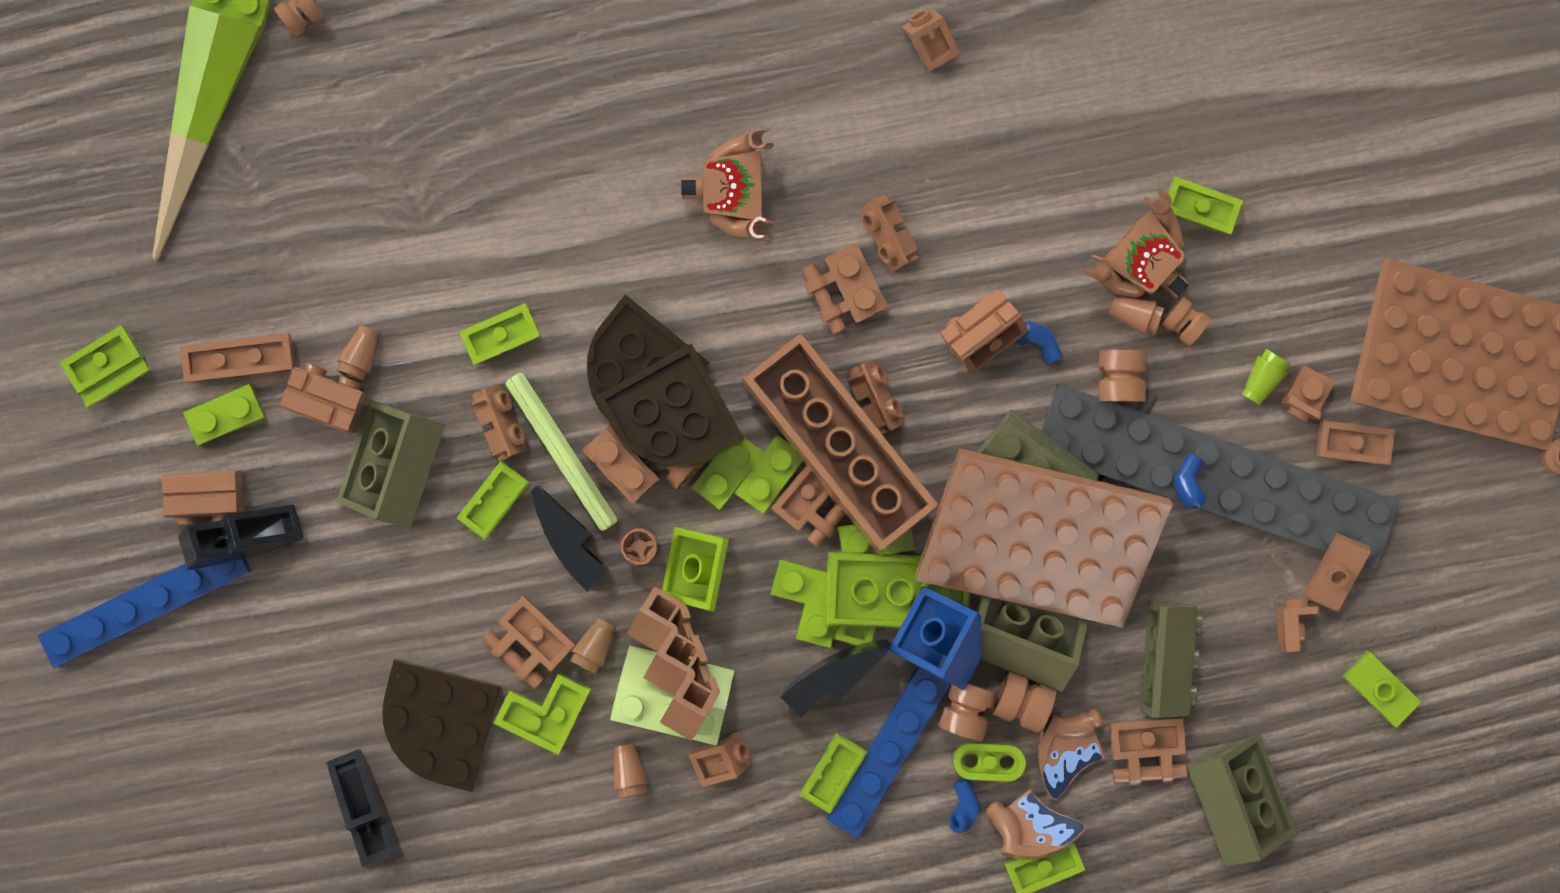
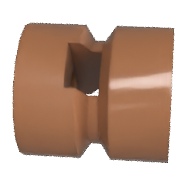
(1122, 375)
(1024, 702)
(968, 711)

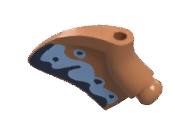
(1067, 748)
(1032, 828)

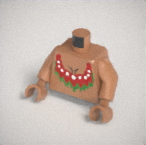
(733, 186)
(1145, 255)

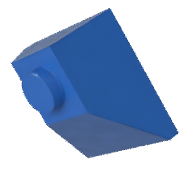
(940, 638)

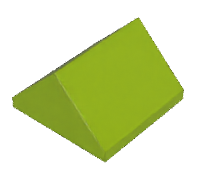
(695, 567)

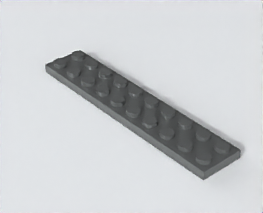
(1234, 478)

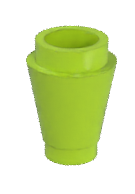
(1265, 376)

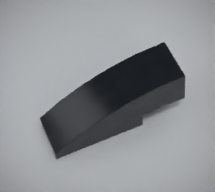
(239, 536)
(567, 539)
(834, 675)
(364, 810)

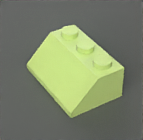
(644, 703)

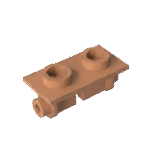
(879, 219)
(871, 381)
(495, 406)

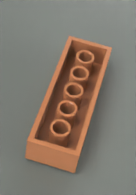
(839, 443)

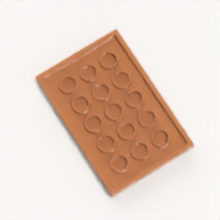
(1461, 356)
(1042, 538)

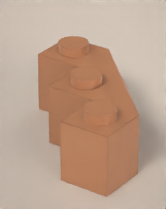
(679, 661)

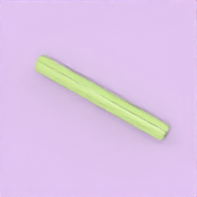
(561, 451)

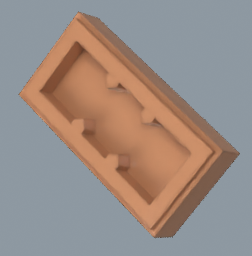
(1337, 572)

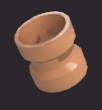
(293, 17)
(1179, 316)
(638, 550)

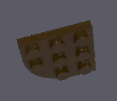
(626, 345)
(671, 412)
(438, 722)

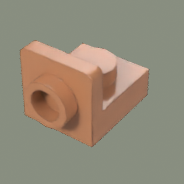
(931, 38)
(1307, 394)
(1289, 627)
(721, 762)

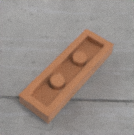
(237, 358)

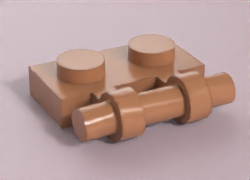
(854, 282)
(799, 505)
(536, 633)
(1148, 739)

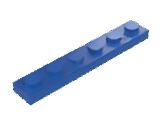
(135, 609)
(888, 751)

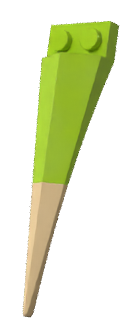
(214, 55)

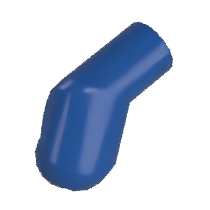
(1044, 338)
(1186, 483)
(967, 808)

